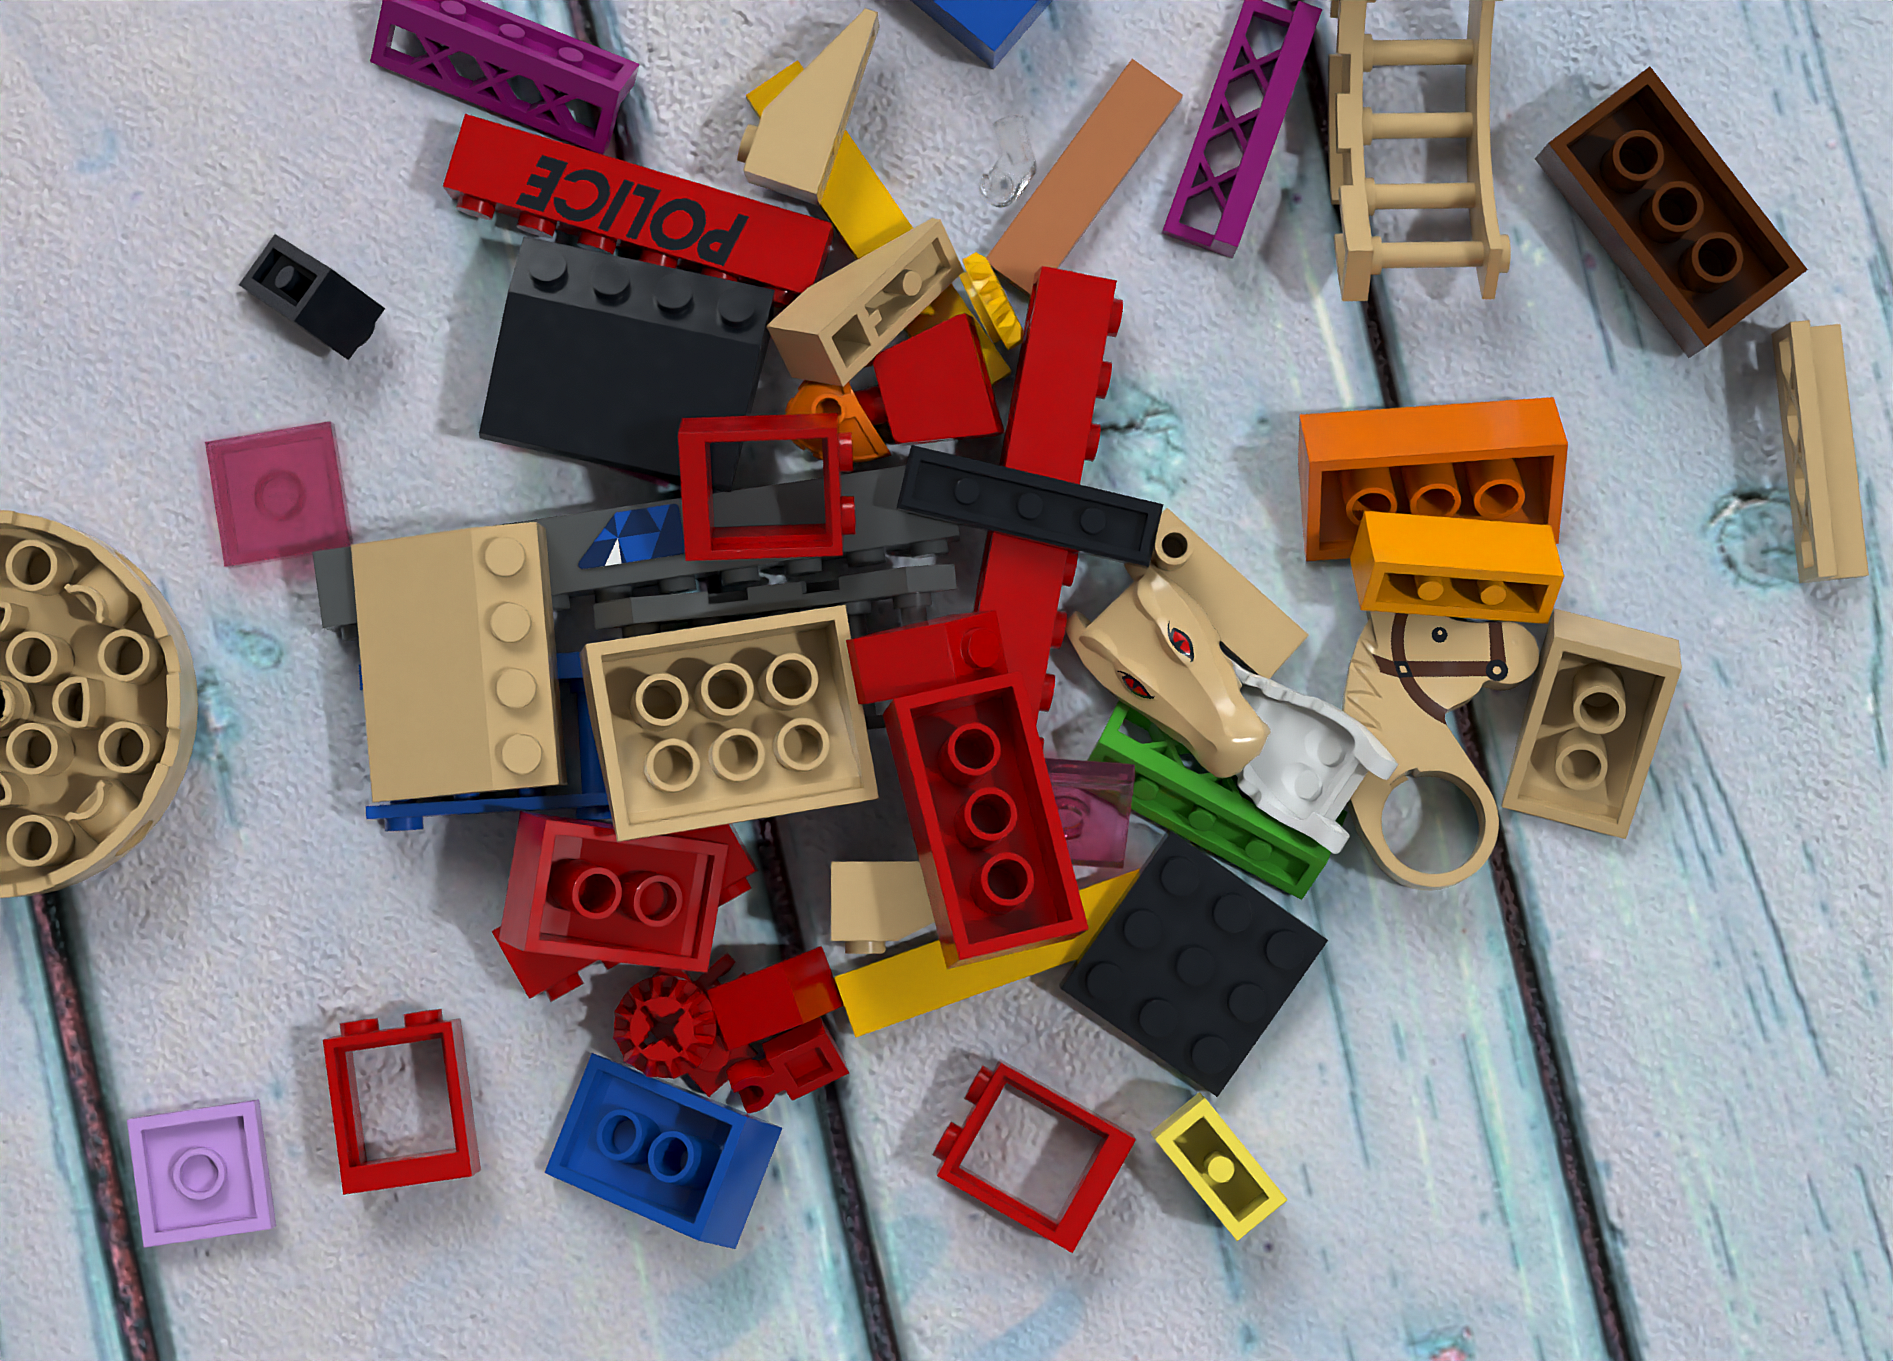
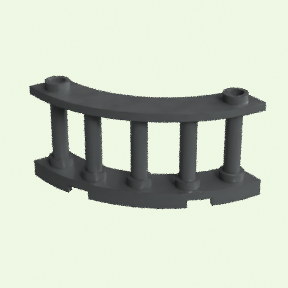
(907, 586)

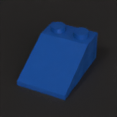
(663, 1152)

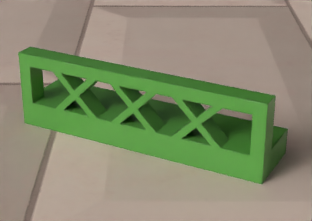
(1210, 808)

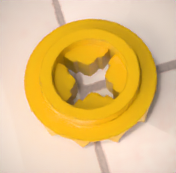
(991, 301)

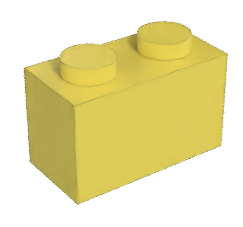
(1218, 1166)

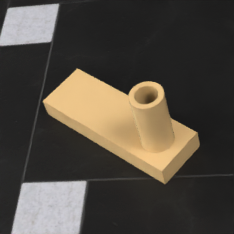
(1242, 615)

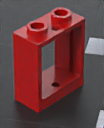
(708, 542)
(363, 1175)
(1089, 1188)

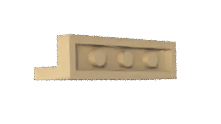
(1819, 452)

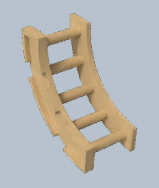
(1355, 126)

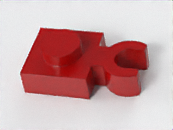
(793, 1062)

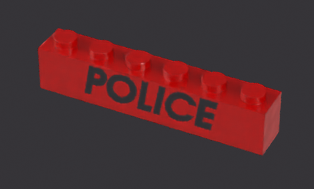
(634, 210)

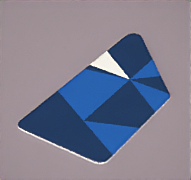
(637, 537)

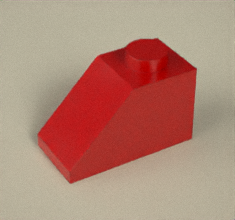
(926, 656)

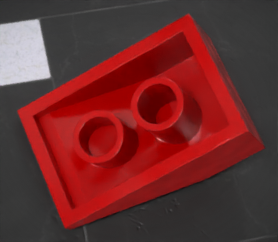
(609, 899)

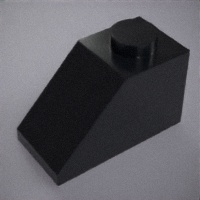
(312, 296)

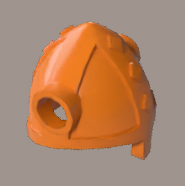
(828, 398)

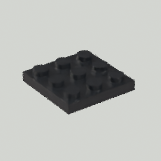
(1193, 962)

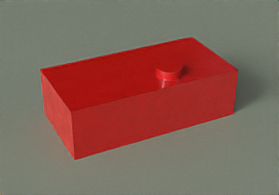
(984, 819)

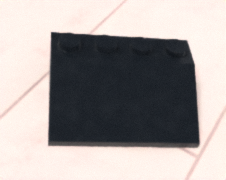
(614, 353)

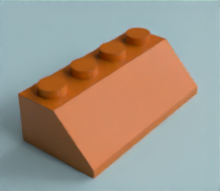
(1429, 461)

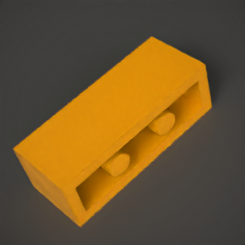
(1456, 567)

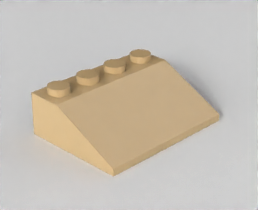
(459, 662)
(728, 723)

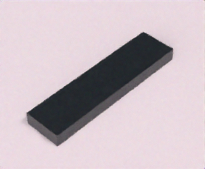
(1029, 506)

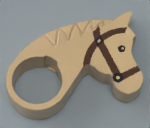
(1400, 688)

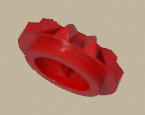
(695, 1028)

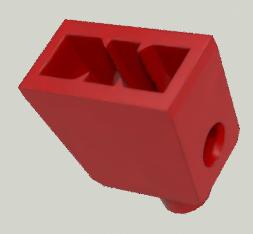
(934, 387)

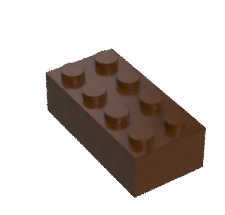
(1670, 212)

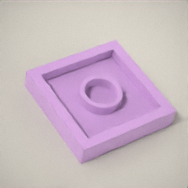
(201, 1173)

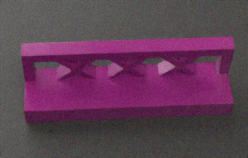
(518, 47)
(1267, 123)

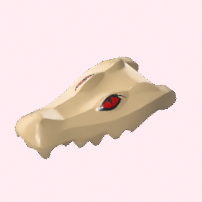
(1167, 664)

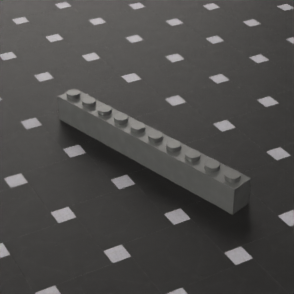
(878, 531)

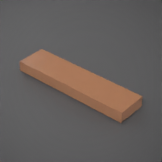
(1084, 176)

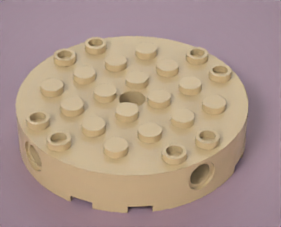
(92, 705)

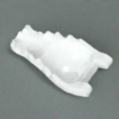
(1308, 759)

